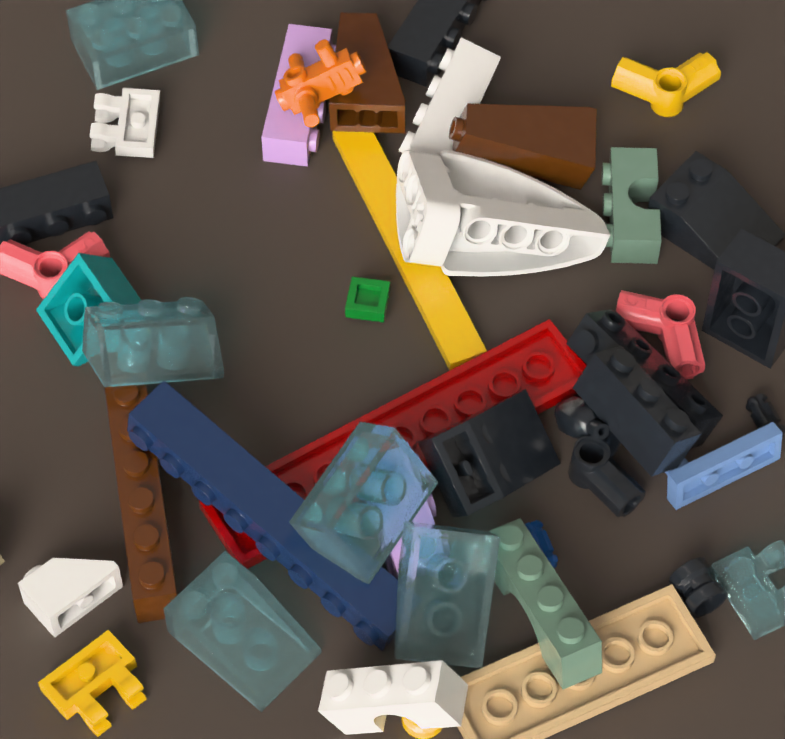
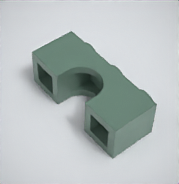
(632, 229)

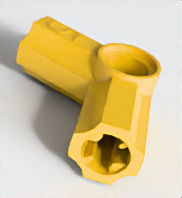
(667, 87)

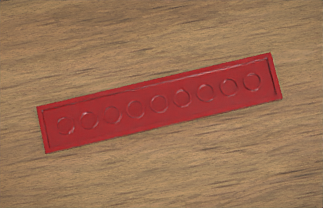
(531, 361)

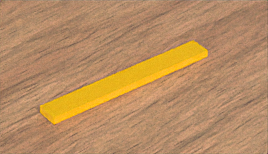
(426, 283)

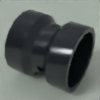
(698, 587)

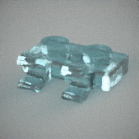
(750, 588)

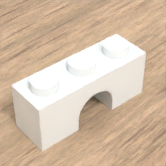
(420, 691)

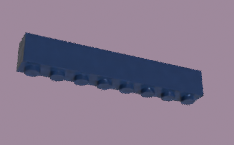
(258, 505)

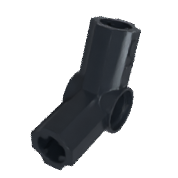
(604, 476)

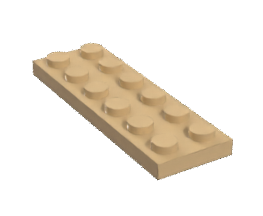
(641, 650)

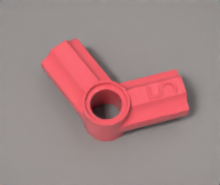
(37, 268)
(678, 337)

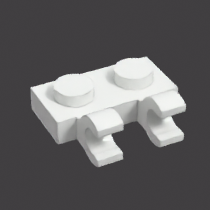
(136, 124)

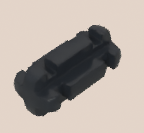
(763, 412)

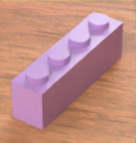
(285, 134)

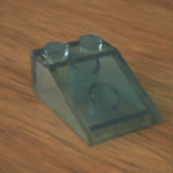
(444, 593)
(240, 631)

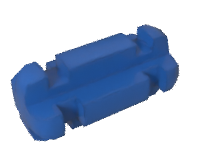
(542, 540)

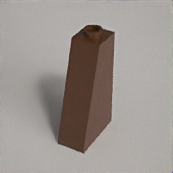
(378, 101)
(533, 139)

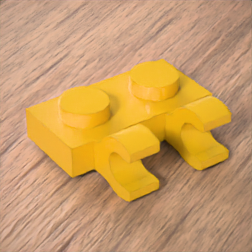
(88, 675)

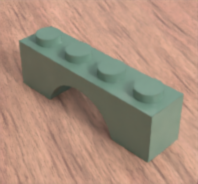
(561, 628)

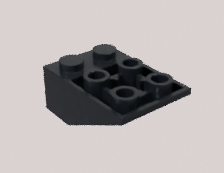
(489, 454)

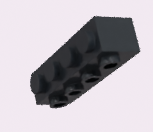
(609, 329)

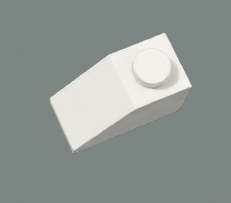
(68, 590)

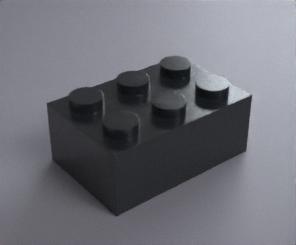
(749, 299)

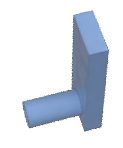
(723, 465)

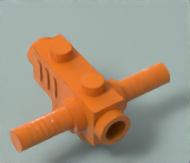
(307, 87)

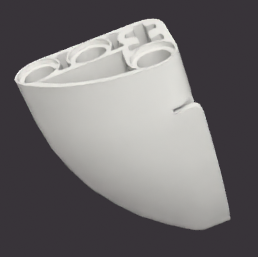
(488, 218)

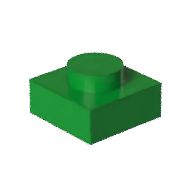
(367, 299)

